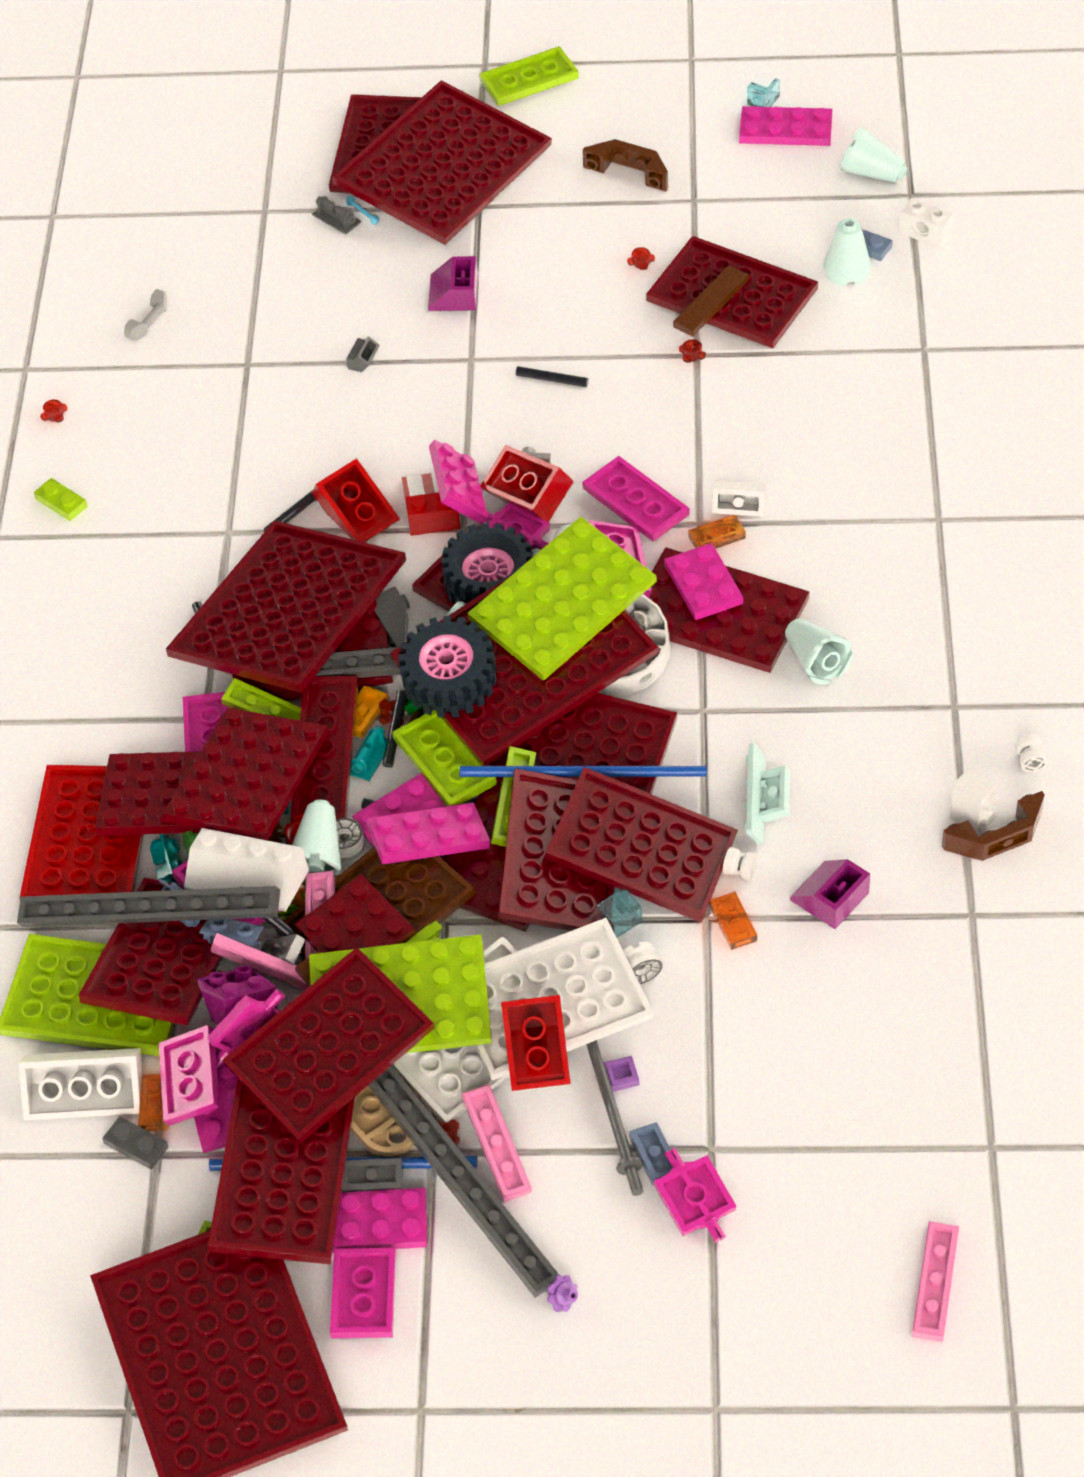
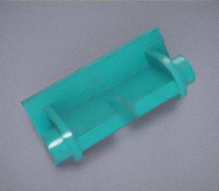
(369, 754)
(165, 851)

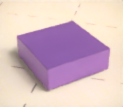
(622, 1073)

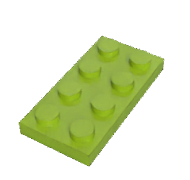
(529, 76)
(438, 755)

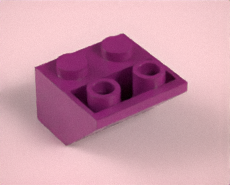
(454, 285)
(833, 891)
(226, 989)

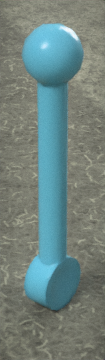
(350, 201)

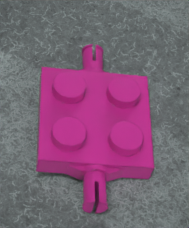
(522, 521)
(243, 1022)
(694, 1195)

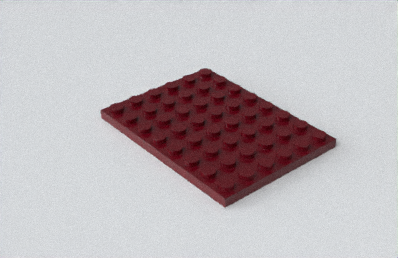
(442, 162)
(286, 606)
(527, 704)
(216, 1359)

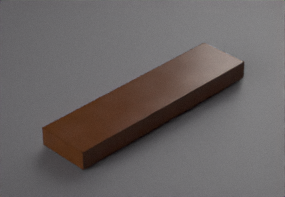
(710, 301)

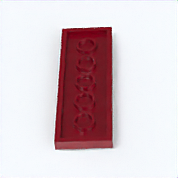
(329, 703)

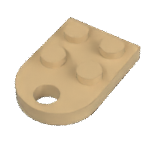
(376, 1126)

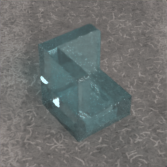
(763, 96)
(621, 911)

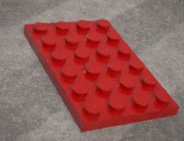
(64, 845)

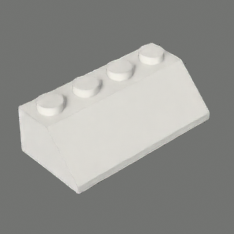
(236, 860)
(81, 1083)

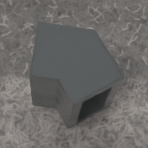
(362, 354)

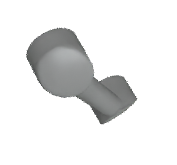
(136, 330)

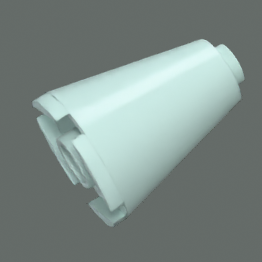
(872, 159)
(847, 254)
(819, 650)
(319, 838)

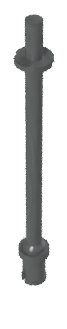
(629, 1165)

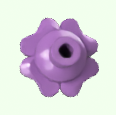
(562, 1293)

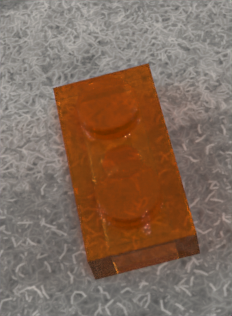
(718, 533)
(733, 920)
(151, 1105)

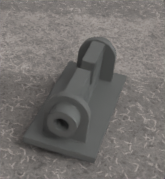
(335, 215)

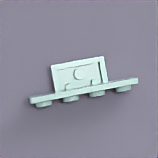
(766, 793)

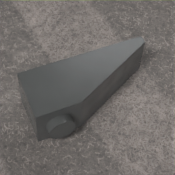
(393, 615)

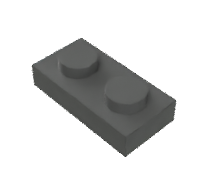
(135, 1142)
(373, 1175)

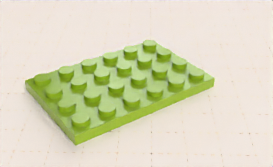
(562, 598)
(440, 978)
(47, 1005)

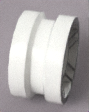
(353, 835)
(643, 961)

